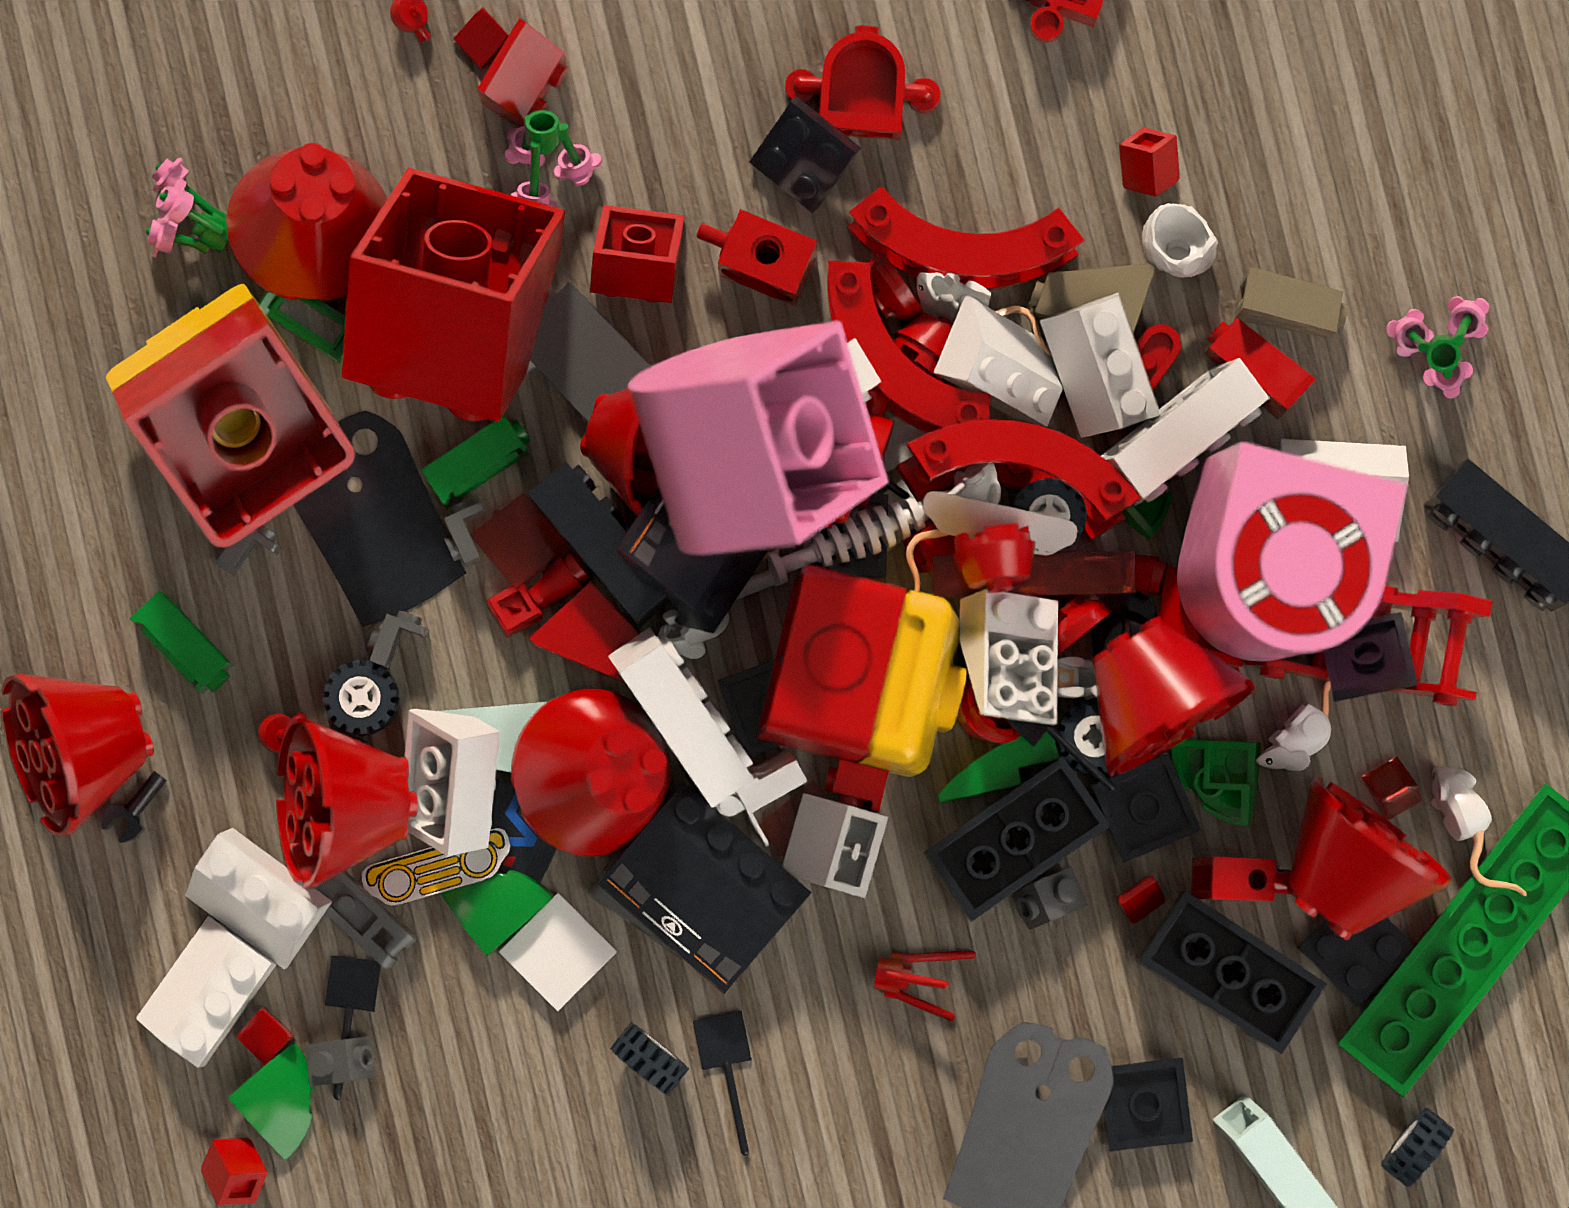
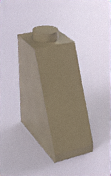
(1078, 287)
(1289, 304)

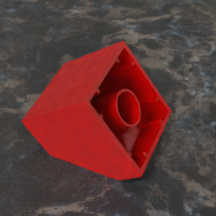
(438, 307)

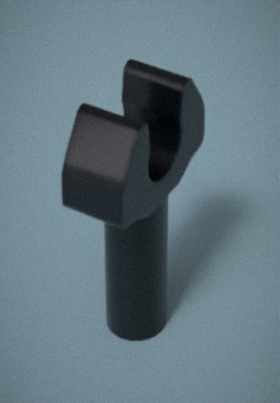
(134, 808)

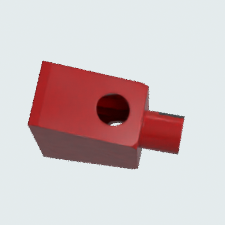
(1228, 879)

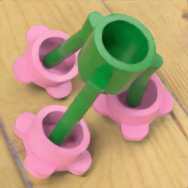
(541, 137)
(176, 204)
(1442, 351)

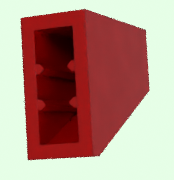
(1273, 370)
(586, 632)

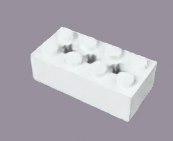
(1186, 428)
(675, 707)

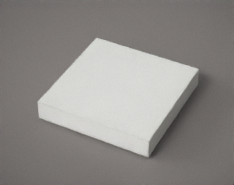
(558, 952)

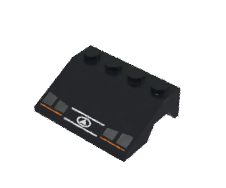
(697, 584)
(704, 888)

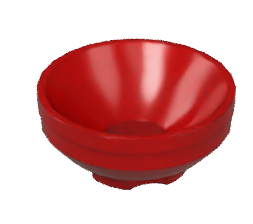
(891, 292)
(1078, 619)

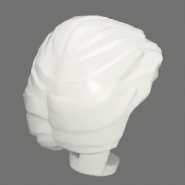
(1178, 241)

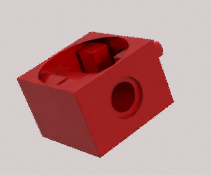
(751, 238)

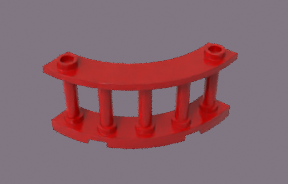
(986, 258)
(912, 393)
(1021, 456)
(1424, 607)

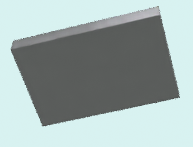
(583, 351)

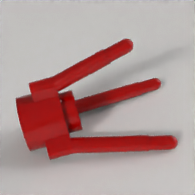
(895, 975)

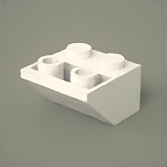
(834, 845)

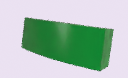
(999, 768)

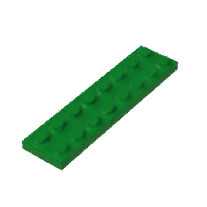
(1465, 947)

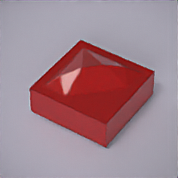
(514, 610)

